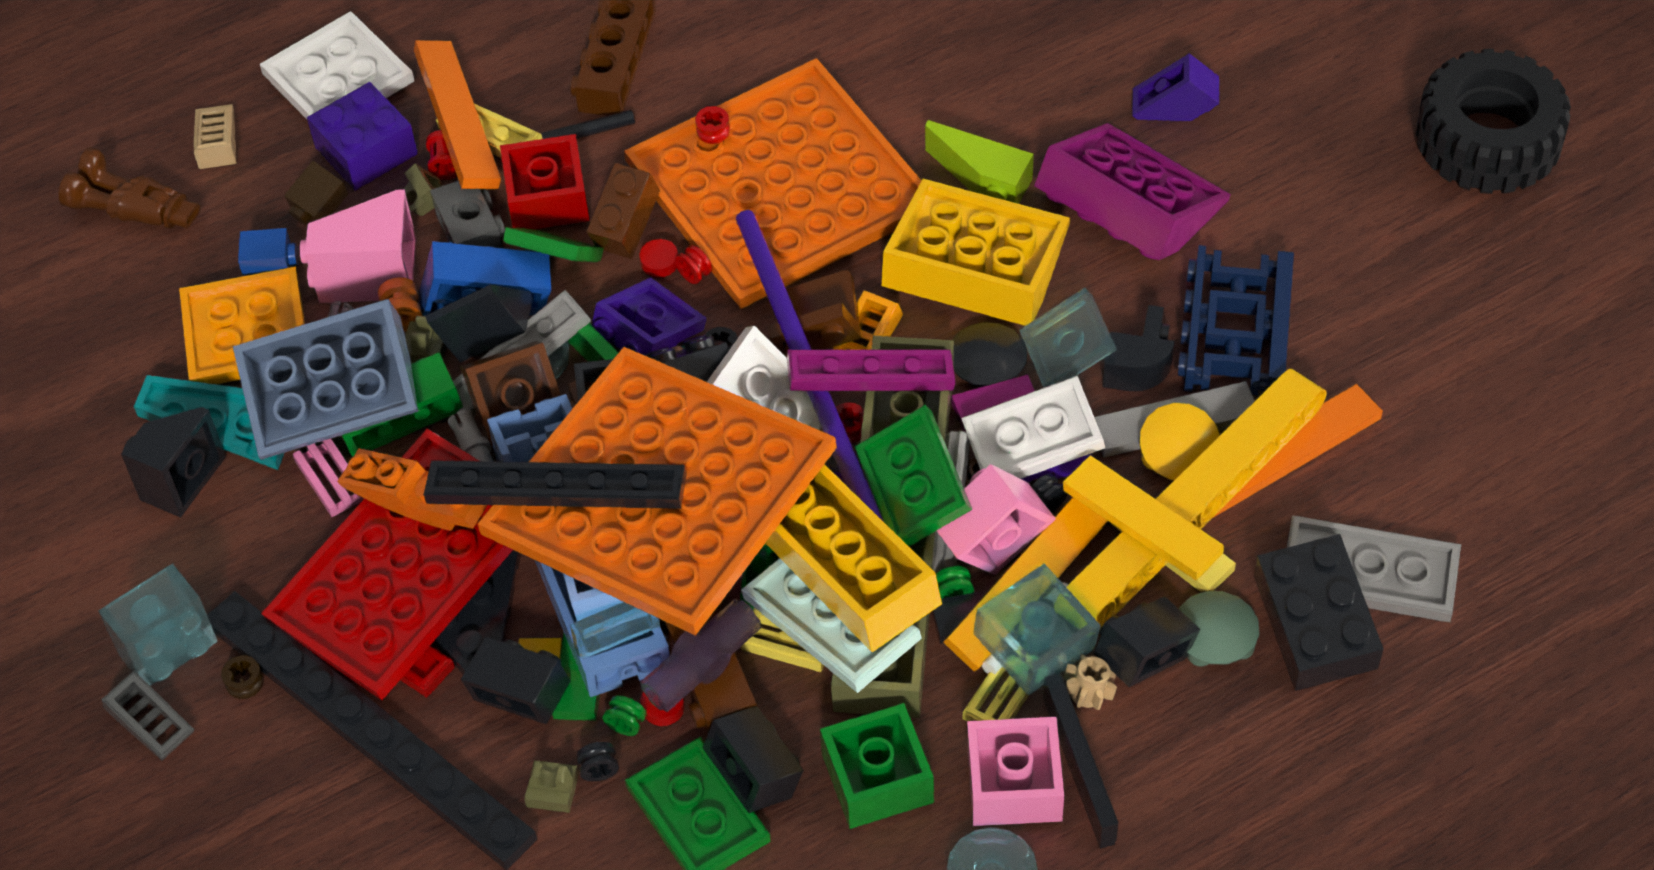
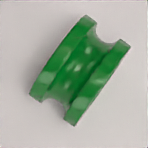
(954, 581)
(624, 715)

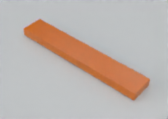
(457, 115)
(1332, 424)

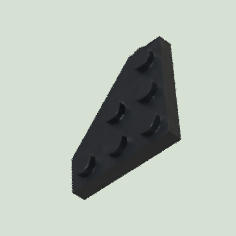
(482, 615)

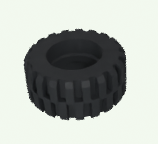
(1499, 86)

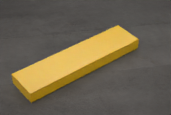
(1143, 518)

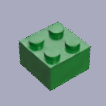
(877, 765)

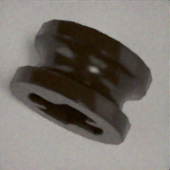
(238, 665)

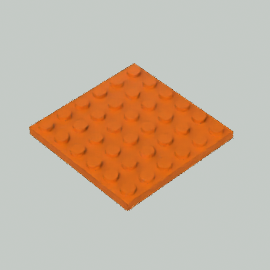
(794, 158)
(740, 484)

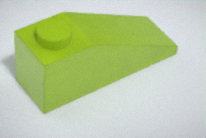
(980, 162)

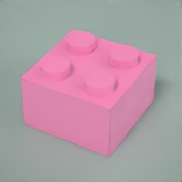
(1001, 523)
(1015, 771)

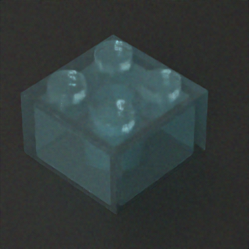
(159, 625)
(1036, 628)

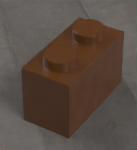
(623, 210)

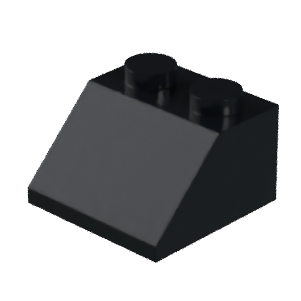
(173, 459)

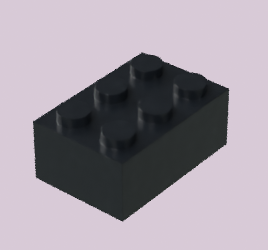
(1318, 612)

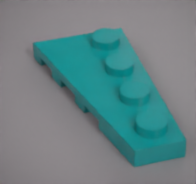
(227, 406)

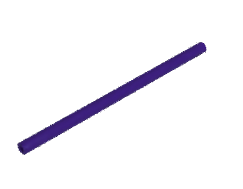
(796, 340)

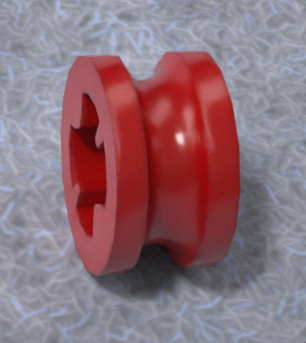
(712, 116)
(693, 264)
(854, 412)

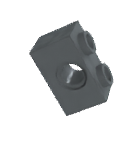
(467, 216)

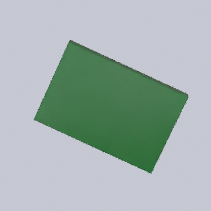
(913, 476)
(696, 810)

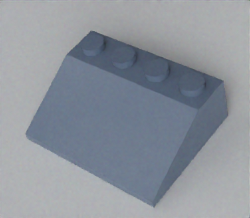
(326, 378)

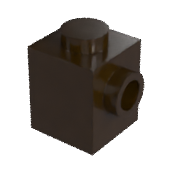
(315, 194)

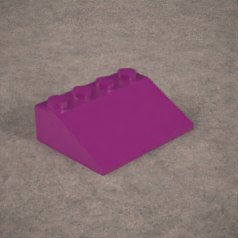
(1129, 190)

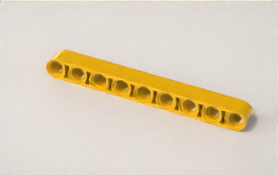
(1202, 490)

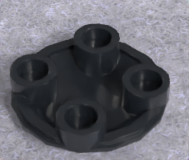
(988, 354)

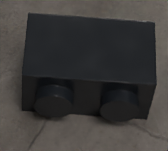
(1146, 640)
(516, 679)
(753, 759)

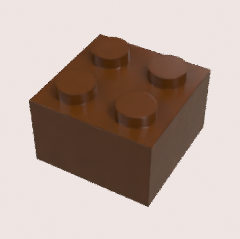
(510, 382)

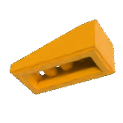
(871, 303)

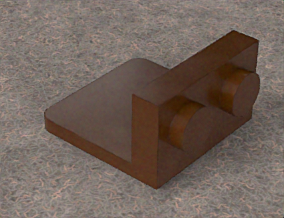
(825, 312)

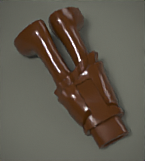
(129, 199)

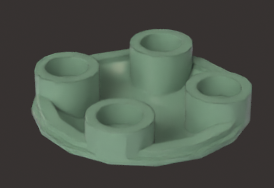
(1226, 627)

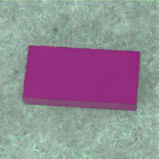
(989, 396)

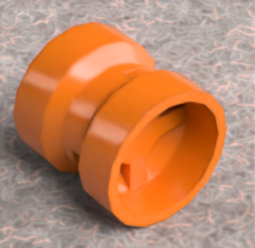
(403, 296)

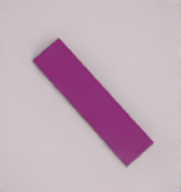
(870, 370)

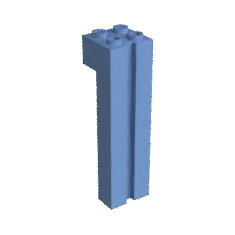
(517, 440)

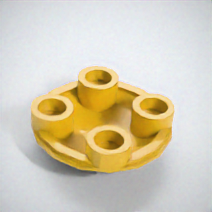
(1175, 438)

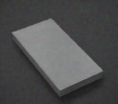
(1392, 568)

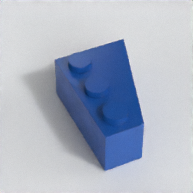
(463, 269)

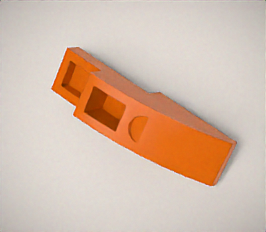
(400, 487)

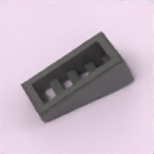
(124, 692)

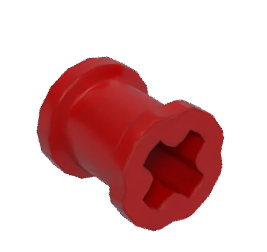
(440, 160)

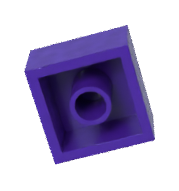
(362, 135)

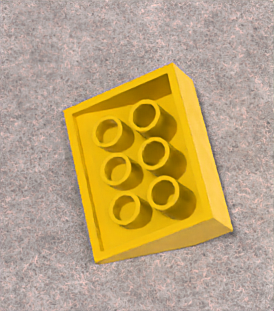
(974, 252)

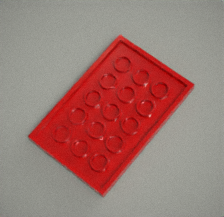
(386, 585)

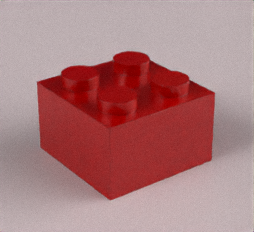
(544, 182)

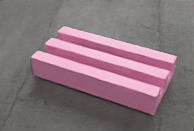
(316, 453)

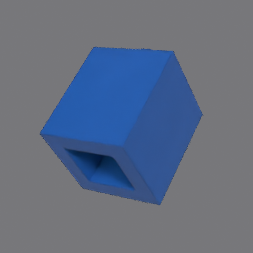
(266, 251)

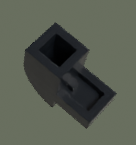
(1140, 360)

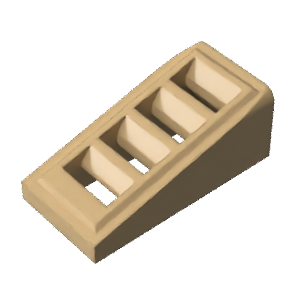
(215, 144)

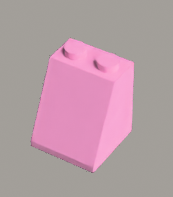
(360, 249)

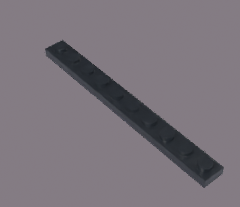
(373, 732)

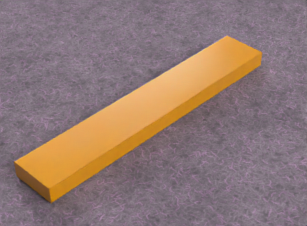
(1055, 547)

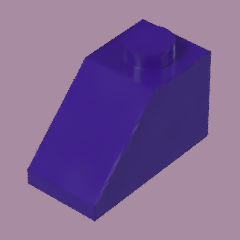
(1177, 92)

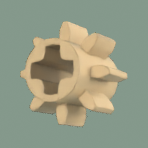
(1090, 682)

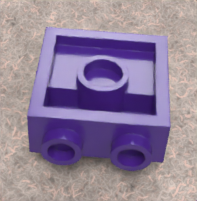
(646, 318)

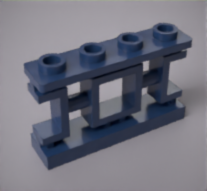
(1269, 324)

